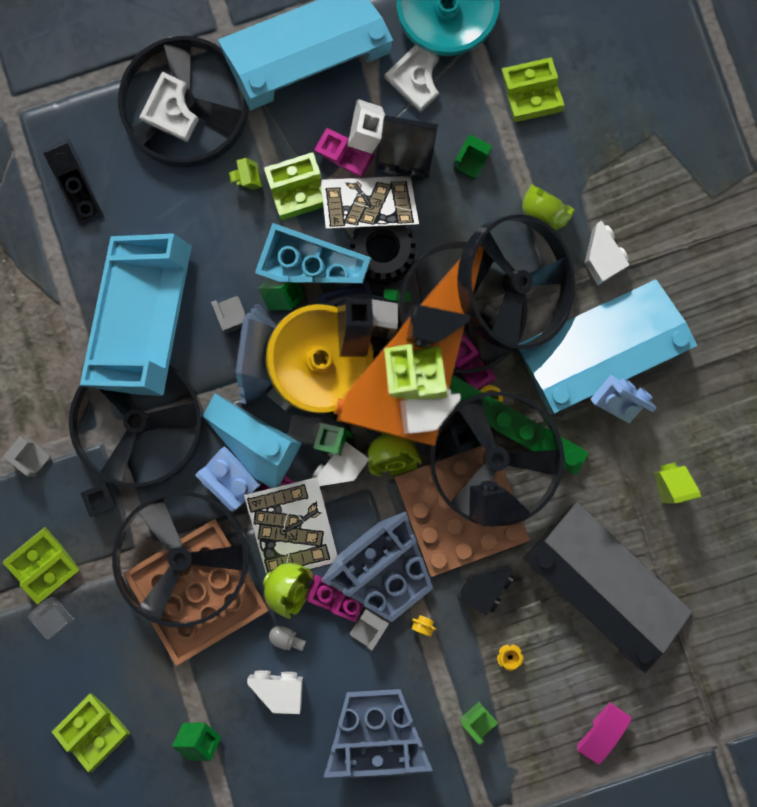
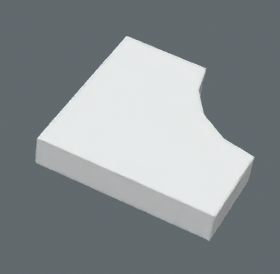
(413, 77)
(168, 109)

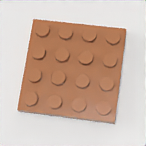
(442, 533)
(198, 594)

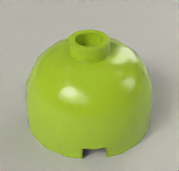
(546, 207)
(392, 455)
(286, 588)

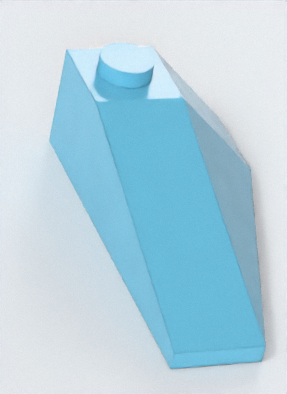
(305, 259)
(255, 443)

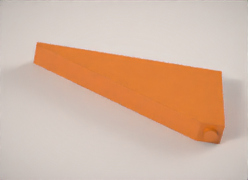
(368, 398)

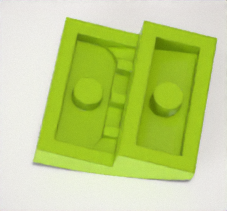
(532, 89)
(296, 186)
(415, 372)
(41, 565)
(91, 732)

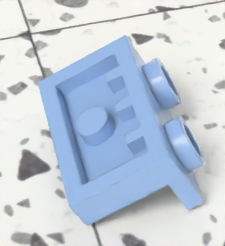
(622, 399)
(228, 479)

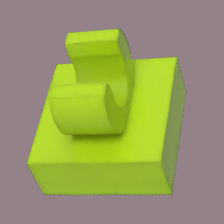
(247, 174)

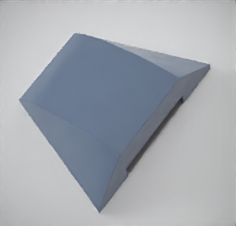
(251, 362)
(382, 569)
(376, 738)

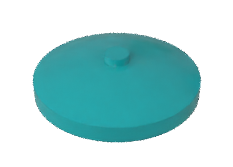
(447, 25)

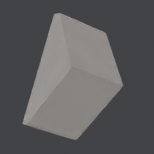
(384, 319)

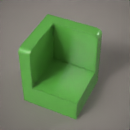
(478, 722)

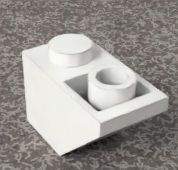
(366, 126)
(603, 255)
(426, 414)
(341, 468)
(278, 693)

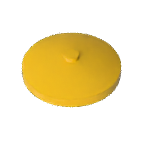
(306, 359)

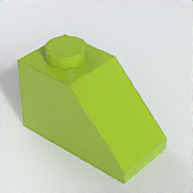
(675, 484)

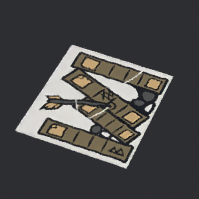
(369, 202)
(292, 525)

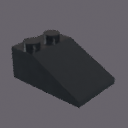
(407, 147)

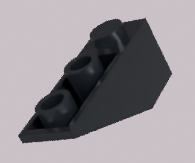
(73, 181)

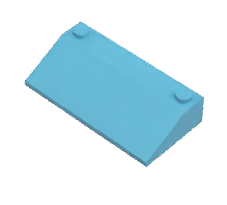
(303, 45)
(136, 314)
(605, 341)

